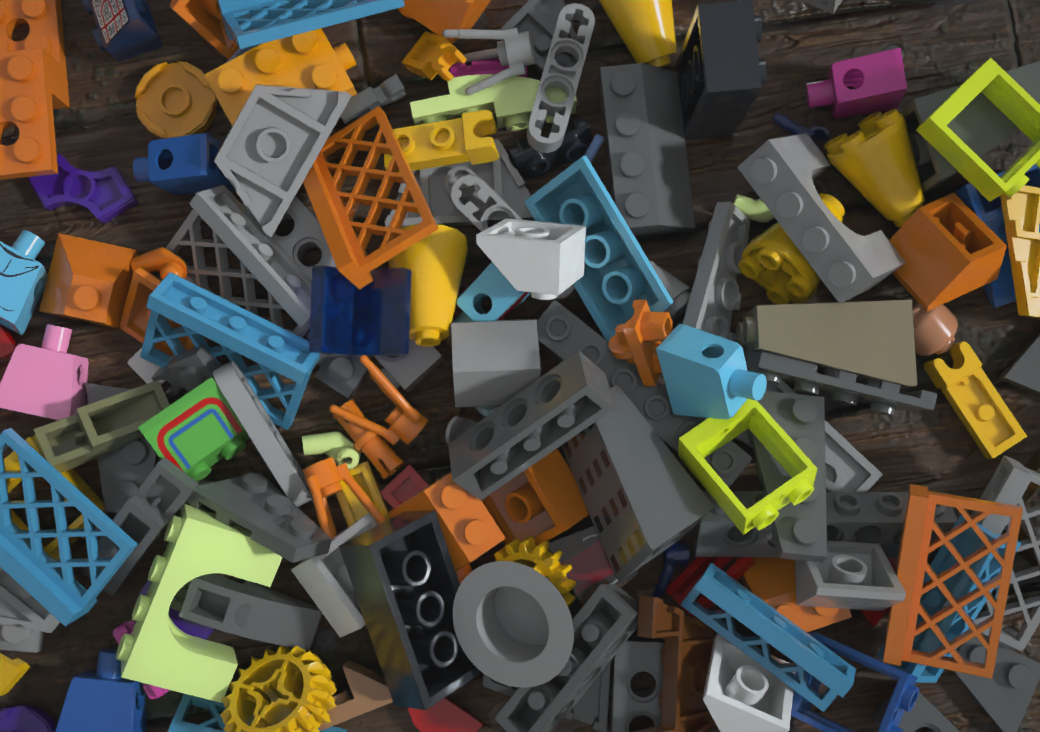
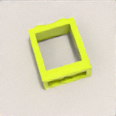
(1013, 103)
(715, 433)

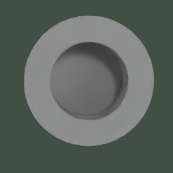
(513, 624)

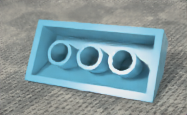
(614, 261)

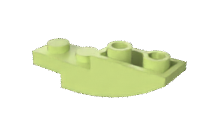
(508, 100)

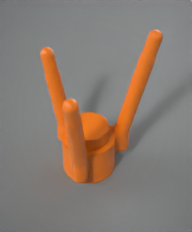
(403, 420)
(325, 481)

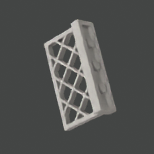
(258, 256)
(1008, 487)

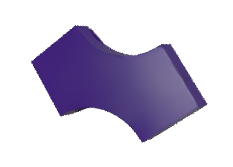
(100, 191)

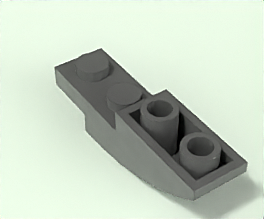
(145, 518)
(248, 611)

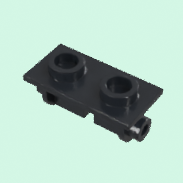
(535, 163)

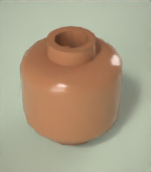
(933, 329)

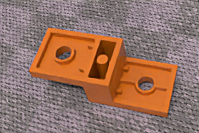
(31, 86)

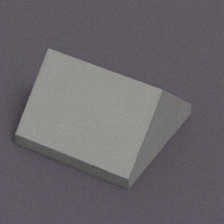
(493, 360)
(849, 578)

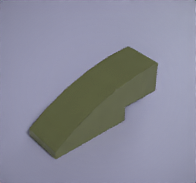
(99, 427)

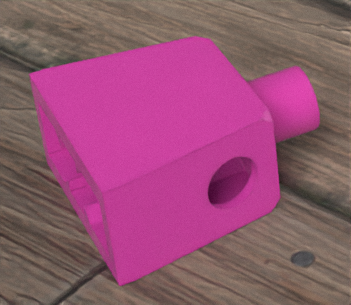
(876, 83)

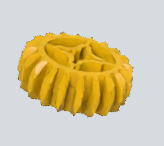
(272, 696)

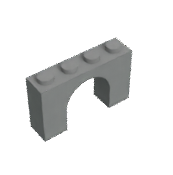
(844, 260)

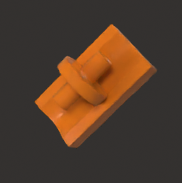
(639, 339)

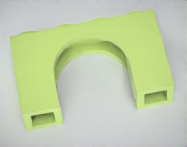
(157, 648)

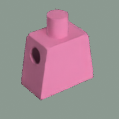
(45, 378)

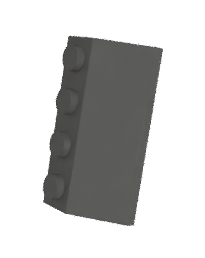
(646, 148)

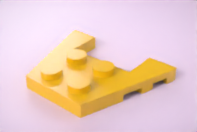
(1022, 222)

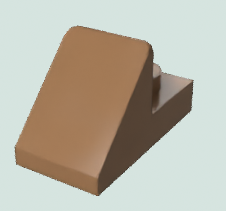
(368, 693)

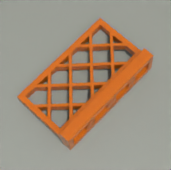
(337, 216)
(911, 569)

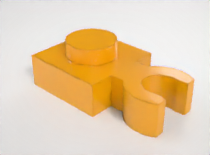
(433, 56)

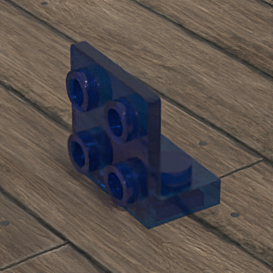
(363, 319)

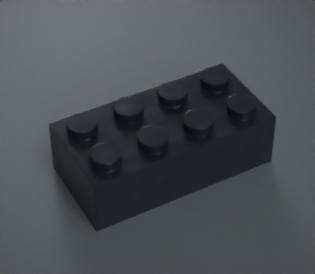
(720, 69)
(407, 602)

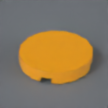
(175, 100)

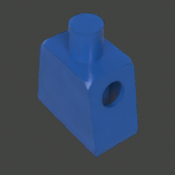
(182, 164)
(103, 700)

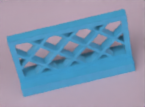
(269, 20)
(237, 333)
(22, 551)

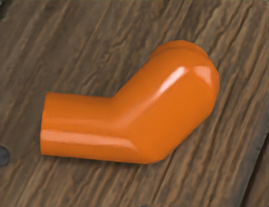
(161, 260)

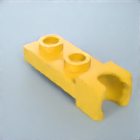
(448, 141)
(976, 400)

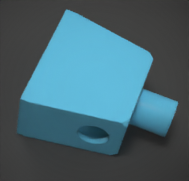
(706, 374)

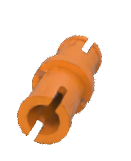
(370, 443)

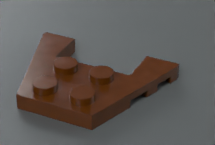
(685, 664)

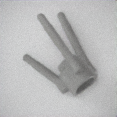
(514, 51)

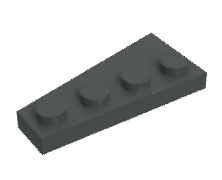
(882, 396)
(799, 528)

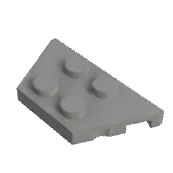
(277, 145)
(438, 182)

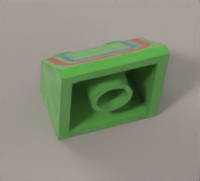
(196, 431)

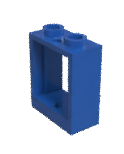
(902, 699)

